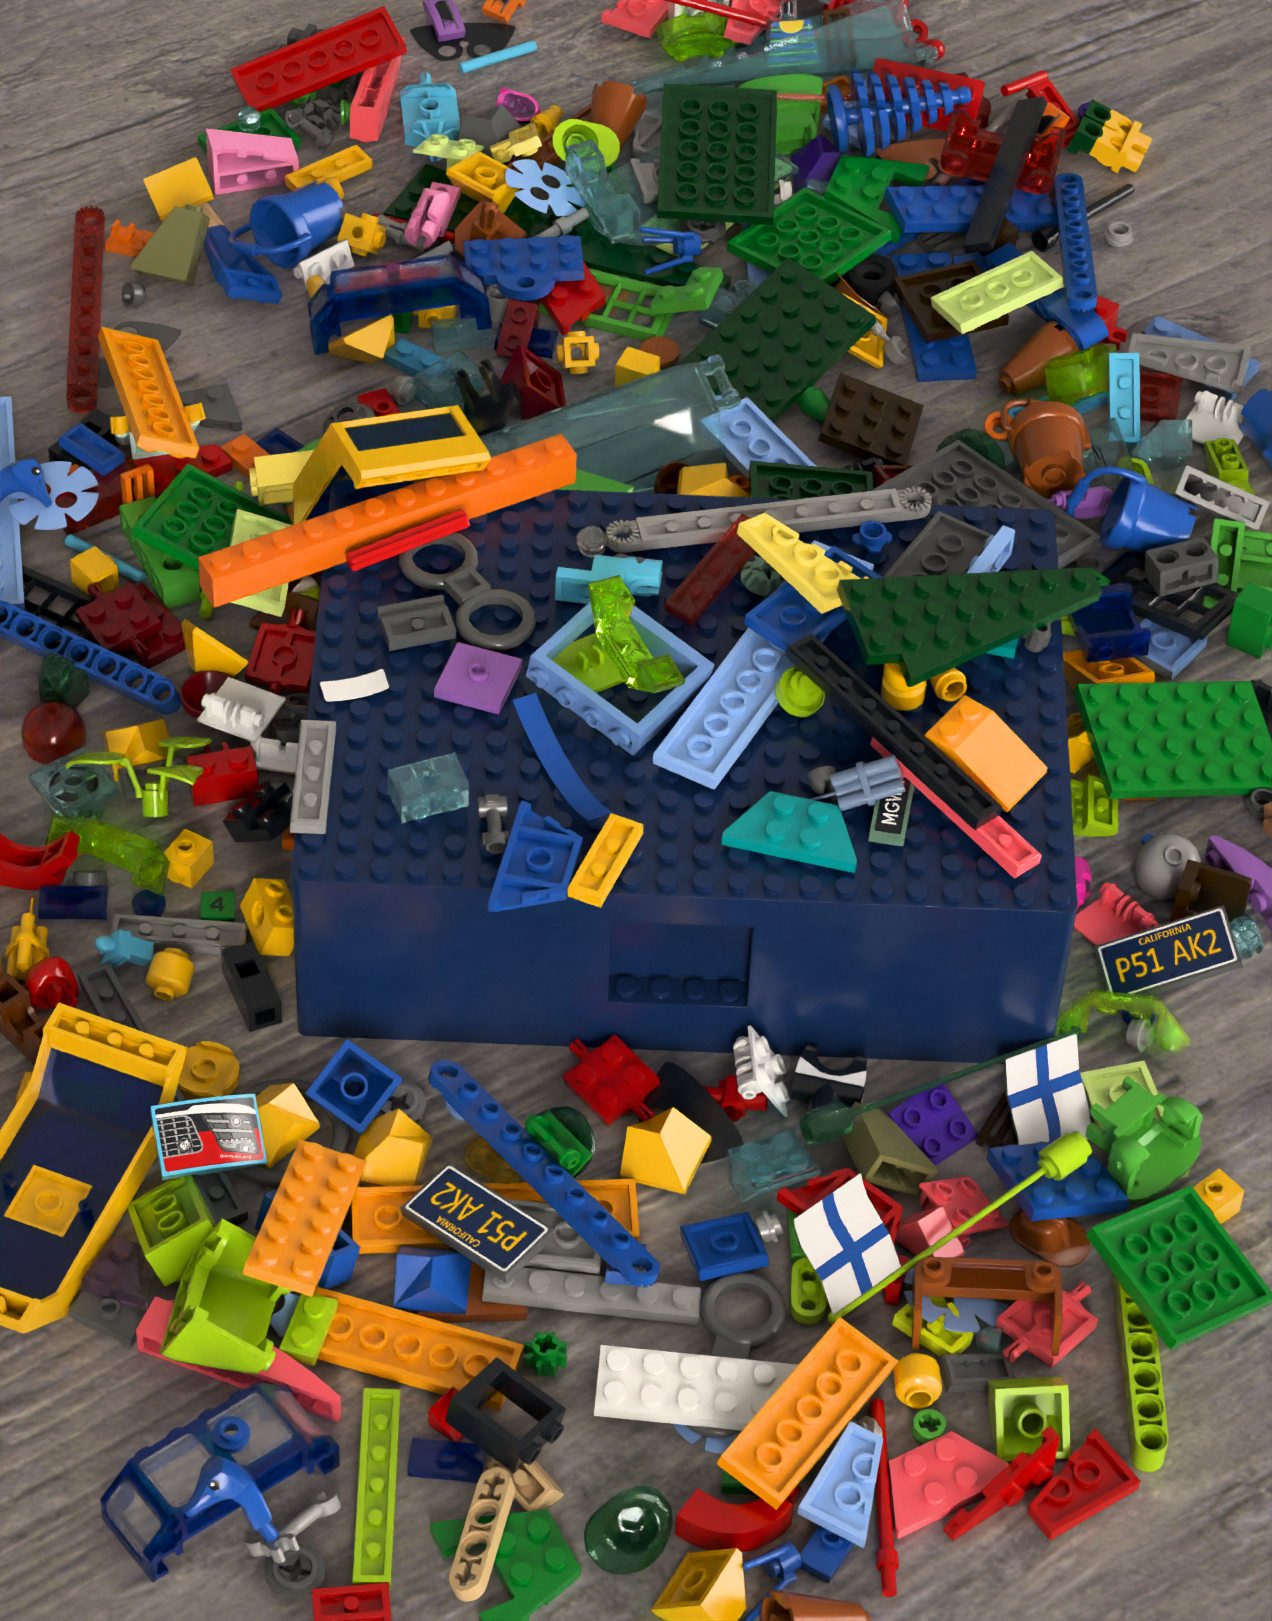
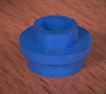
(233, 1443)

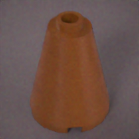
(617, 108)
(1027, 367)
(803, 1607)

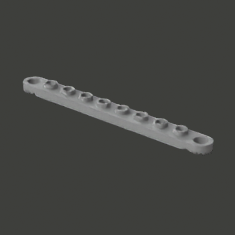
(797, 514)

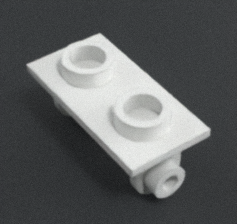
(323, 263)
(274, 757)

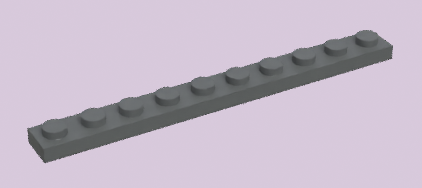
(112, 1003)

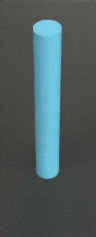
(497, 56)
(123, 568)

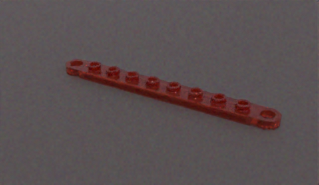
(85, 310)

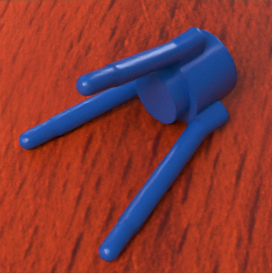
(684, 243)
(776, 1562)

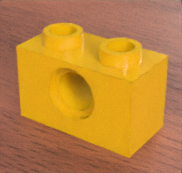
(269, 916)

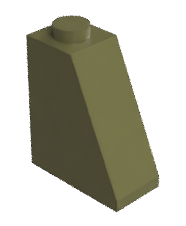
(175, 247)
(887, 1154)

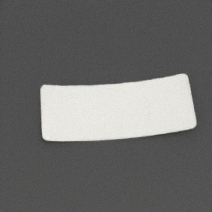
(355, 687)

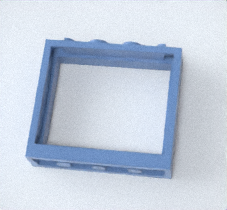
(599, 712)

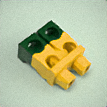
(1110, 138)

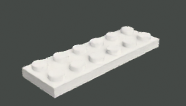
(684, 1387)

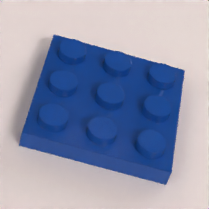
(1081, 1193)

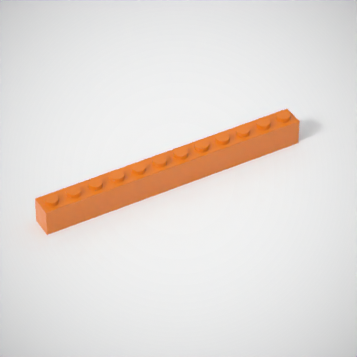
(329, 537)

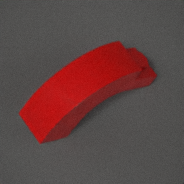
(36, 866)
(723, 1525)

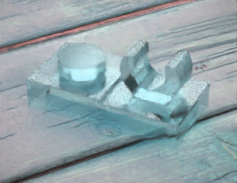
(458, 334)

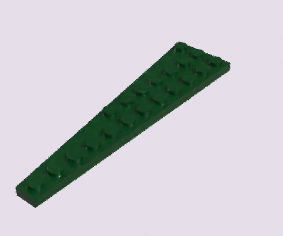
(596, 248)

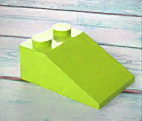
(171, 1225)

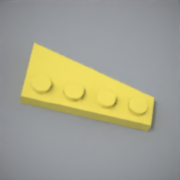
(796, 561)

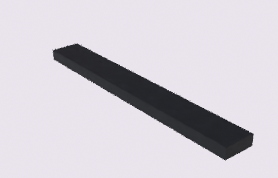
(1004, 175)
(893, 731)

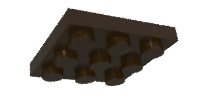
(916, 293)
(870, 421)

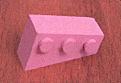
(248, 160)

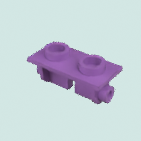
(1092, 504)

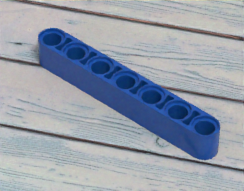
(1084, 327)
(95, 664)

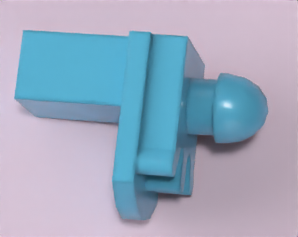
(123, 947)

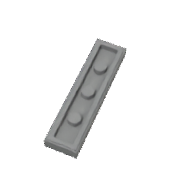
(313, 777)
(183, 933)

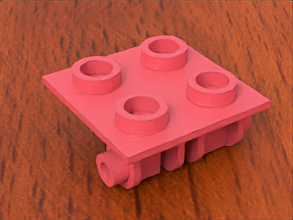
(1112, 917)
(961, 1200)

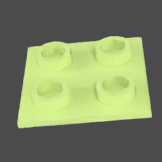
(454, 151)

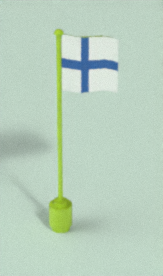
(854, 1249)

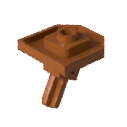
(485, 223)

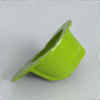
(578, 131)

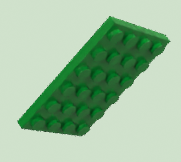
(1177, 738)

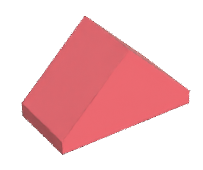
(924, 1229)

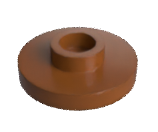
(664, 348)

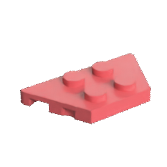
(938, 1480)

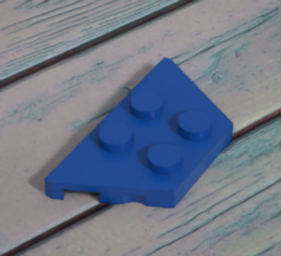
(535, 863)

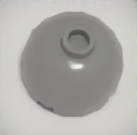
(1162, 864)

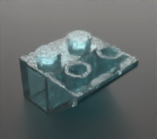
(769, 1165)

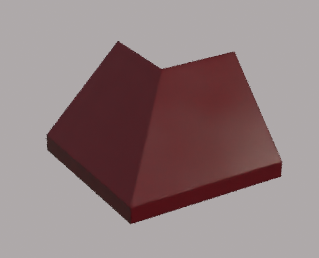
(537, 383)

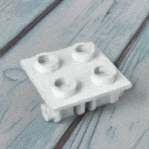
(1214, 419)
(240, 709)
(760, 1070)

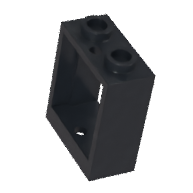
(491, 1437)

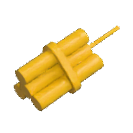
(26, 946)

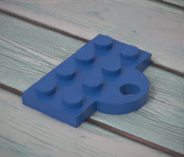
(526, 263)

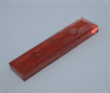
(710, 576)

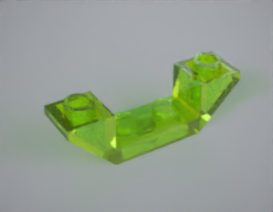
(611, 611)
(117, 847)
(1167, 1028)

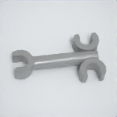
(320, 1507)

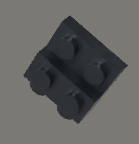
(262, 815)

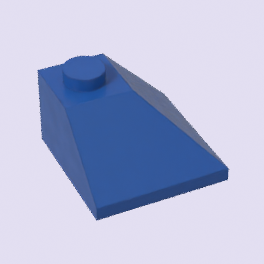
(354, 1086)

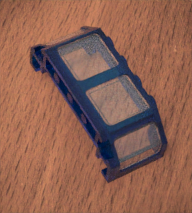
(395, 290)
(151, 1490)

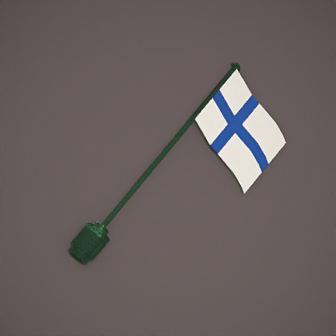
(1040, 1085)

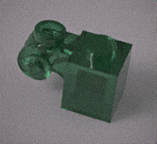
(62, 681)

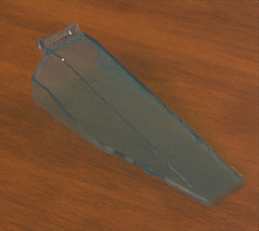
(834, 49)
(637, 425)

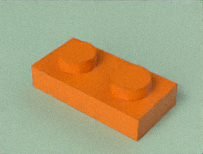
(242, 453)

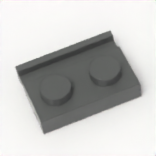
(416, 622)

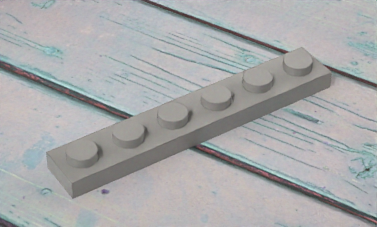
(595, 1296)

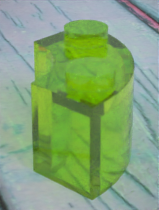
(694, 36)
(1078, 374)

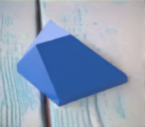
(431, 1280)

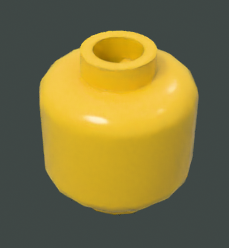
(170, 974)
(917, 1380)

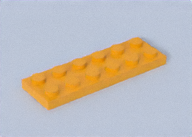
(305, 1218)
(411, 1347)
(807, 1413)

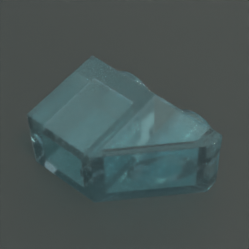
(1165, 440)

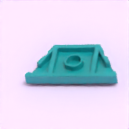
(794, 831)

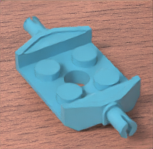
(423, 123)

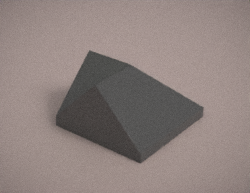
(489, 128)

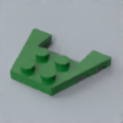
(862, 182)
(529, 1561)

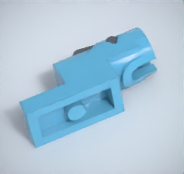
(639, 574)

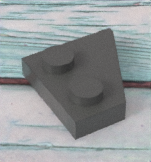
(217, 405)

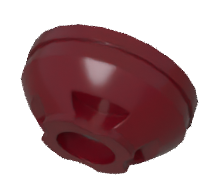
(197, 686)

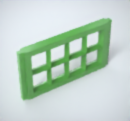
(659, 325)

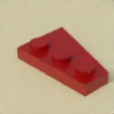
(165, 467)
(1084, 1487)

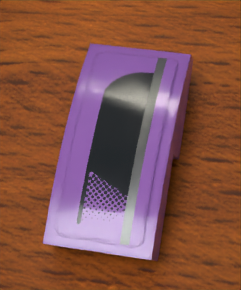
(445, 19)

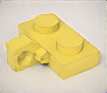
(520, 141)

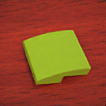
(1092, 810)

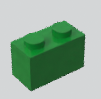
(1251, 621)

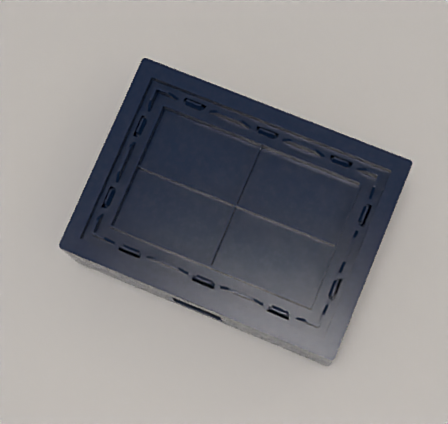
(697, 939)

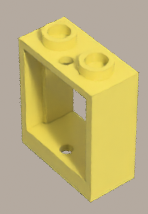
(275, 475)

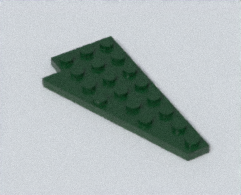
(952, 618)

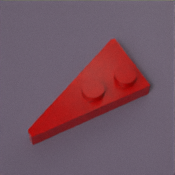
(1009, 1485)

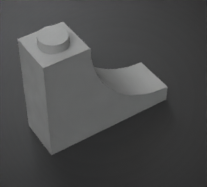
(1215, 496)

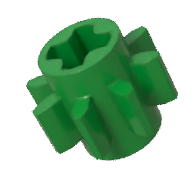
(545, 1354)

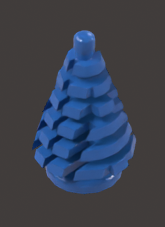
(879, 110)

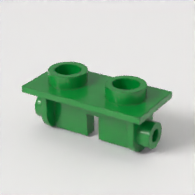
(558, 1142)

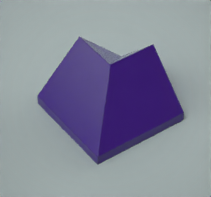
(815, 161)

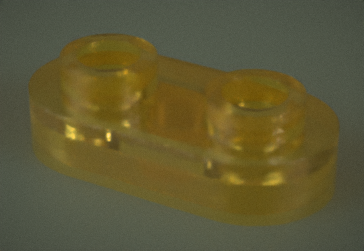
(486, 1161)

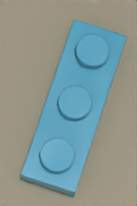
(1124, 394)

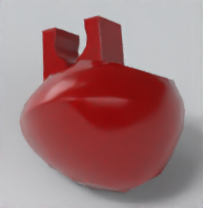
(51, 983)

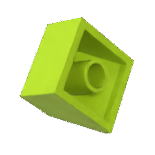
(1024, 1410)

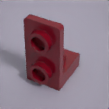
(517, 326)

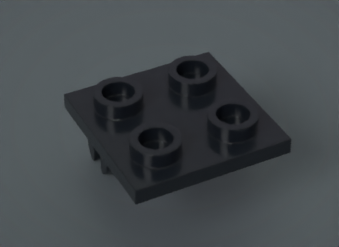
(492, 410)

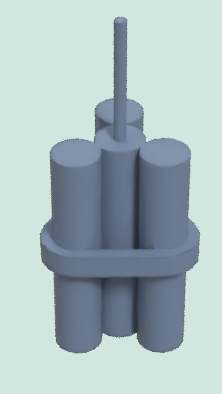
(866, 783)

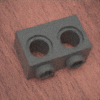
(1181, 566)

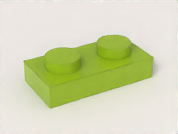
(309, 1328)

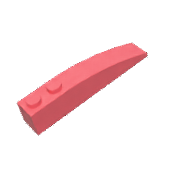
(373, 100)
(305, 1386)

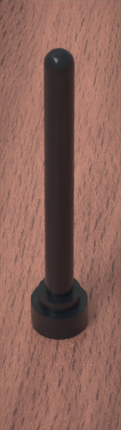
(1046, 237)

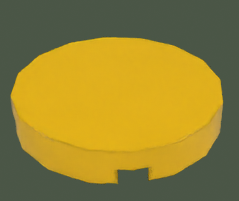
(208, 1071)

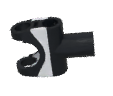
(820, 1085)

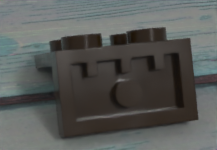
(1209, 887)

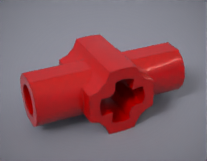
(732, 1102)

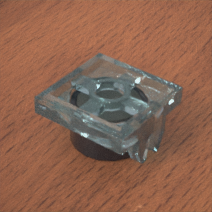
(74, 789)

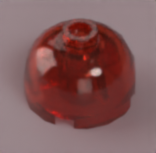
(52, 731)

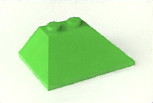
(1242, 557)

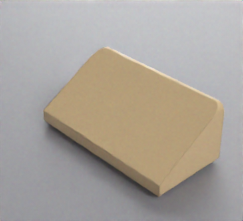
(532, 1485)

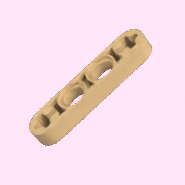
(478, 1533)

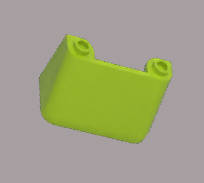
(218, 1311)

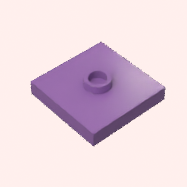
(478, 678)

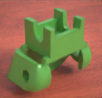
(796, 119)
(1144, 1151)

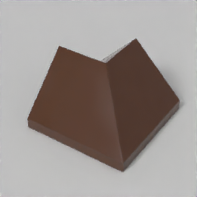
(301, 594)

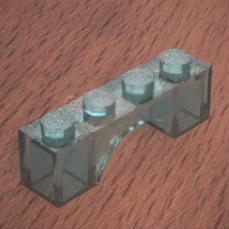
(587, 172)

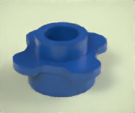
(872, 536)

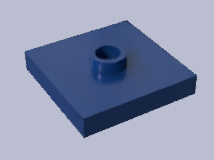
(724, 1246)

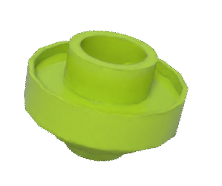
(798, 693)

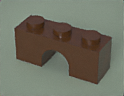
(18, 1019)

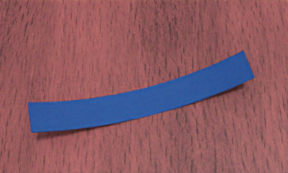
(554, 759)

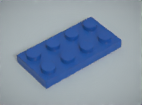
(790, 617)

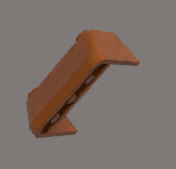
(988, 1281)

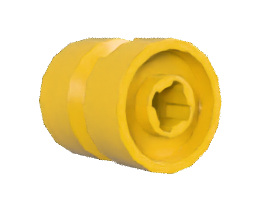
(896, 691)

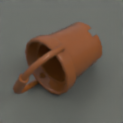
(1047, 444)

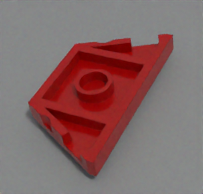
(573, 300)
(818, 1188)

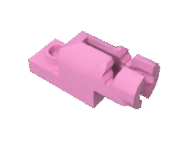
(432, 213)

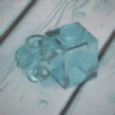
(725, 303)

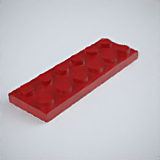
(319, 60)

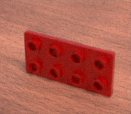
(903, 70)

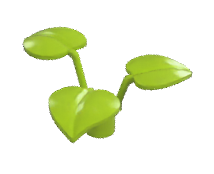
(155, 793)

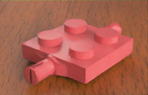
(1030, 1326)

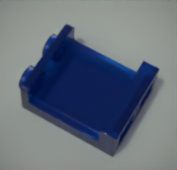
(1110, 626)

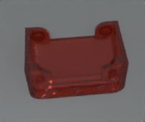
(972, 153)

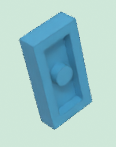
(410, 357)

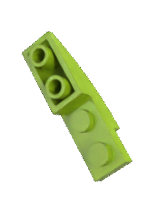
(1227, 463)

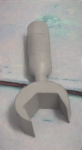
(891, 346)

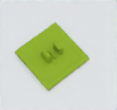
(589, 664)

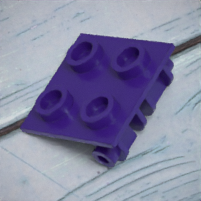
(934, 1123)

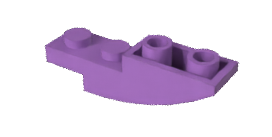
(1233, 858)

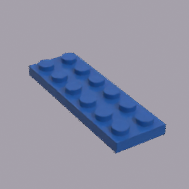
(954, 207)
(939, 359)

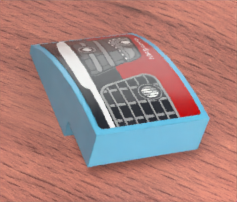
(207, 1135)

